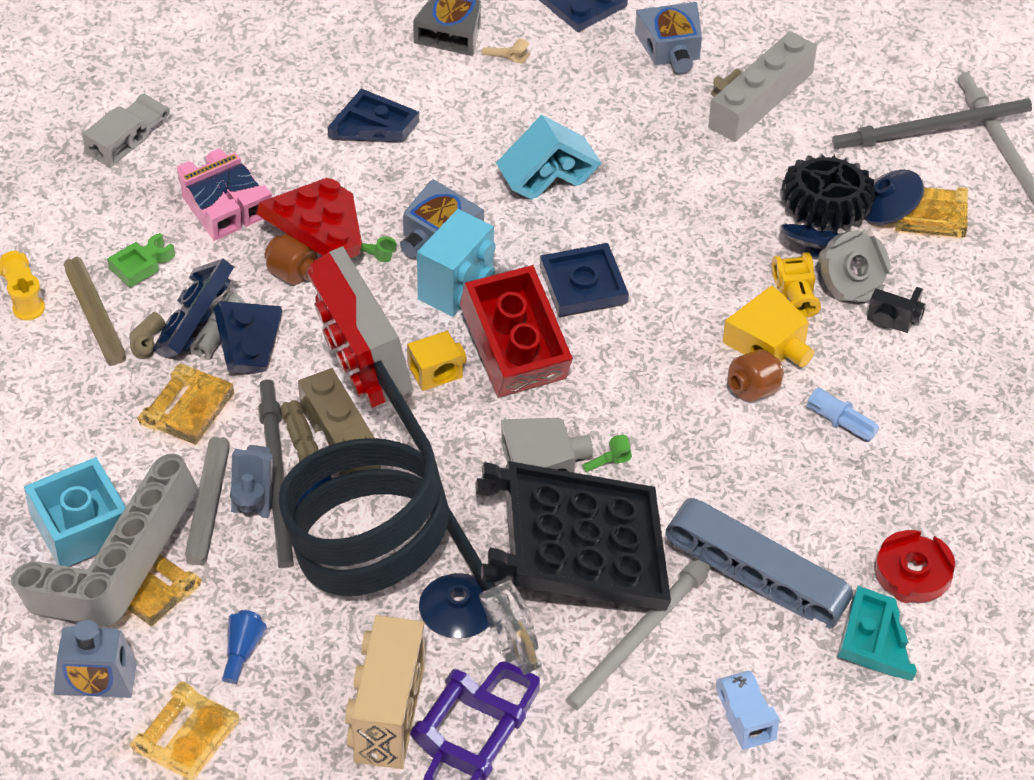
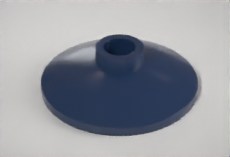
(896, 196)
(810, 238)
(449, 616)

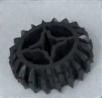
(828, 192)

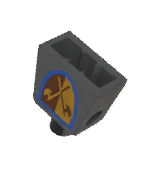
(448, 25)

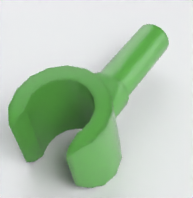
(382, 249)
(619, 453)

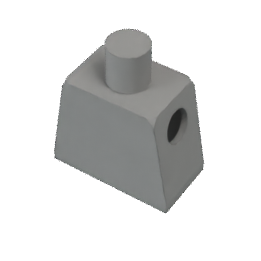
(543, 443)

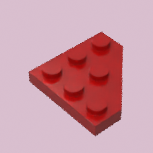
(316, 215)

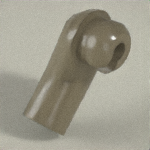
(142, 336)

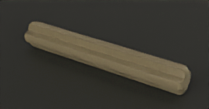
(94, 311)

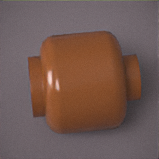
(289, 259)
(755, 375)

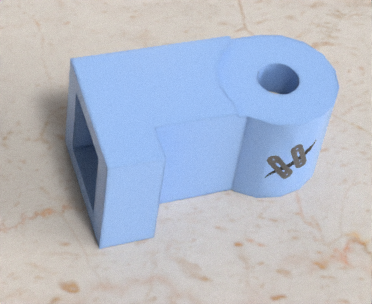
(747, 709)

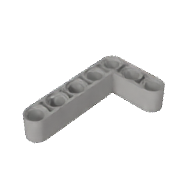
(122, 561)

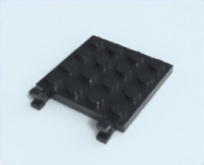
(578, 535)

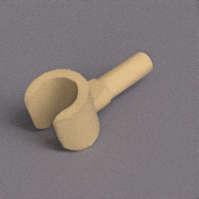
(515, 53)

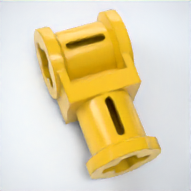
(796, 281)
(21, 286)

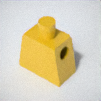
(771, 325)

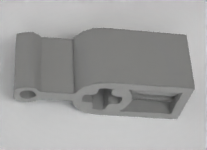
(123, 130)

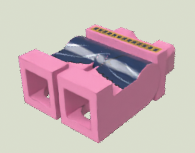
(221, 192)

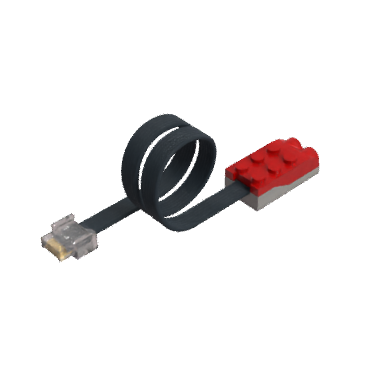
(380, 373)

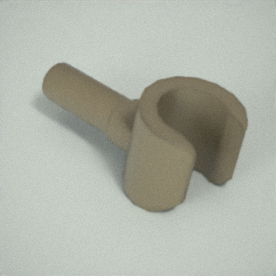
(720, 83)

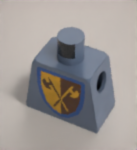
(671, 34)
(430, 212)
(94, 662)

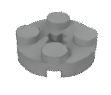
(836, 268)

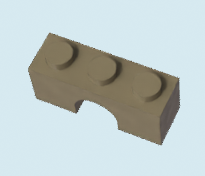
(333, 411)

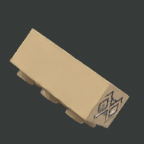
(386, 691)

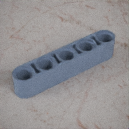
(759, 562)

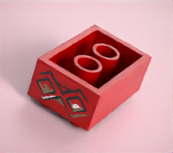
(515, 331)

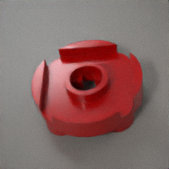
(909, 584)

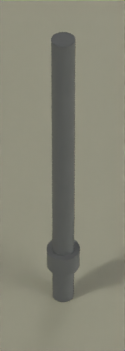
(868, 135)
(270, 416)

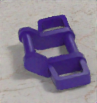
(480, 698)

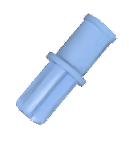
(842, 414)

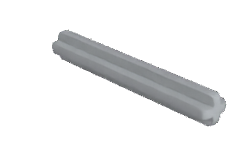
(207, 501)

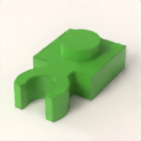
(138, 262)

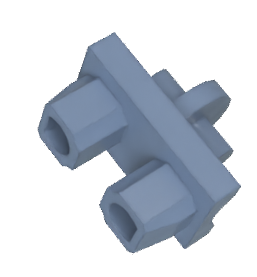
(252, 480)

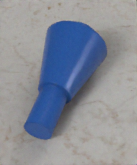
(243, 635)

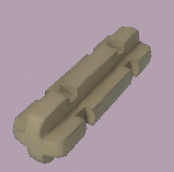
(298, 429)

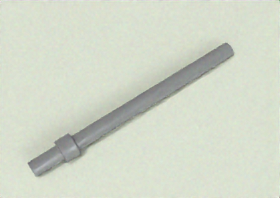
(977, 98)
(691, 576)

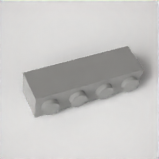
(762, 86)

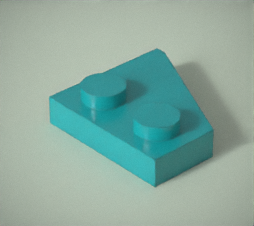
(875, 635)

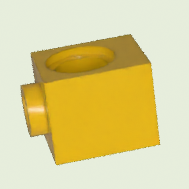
(435, 360)

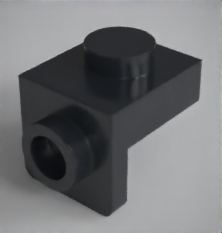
(896, 311)

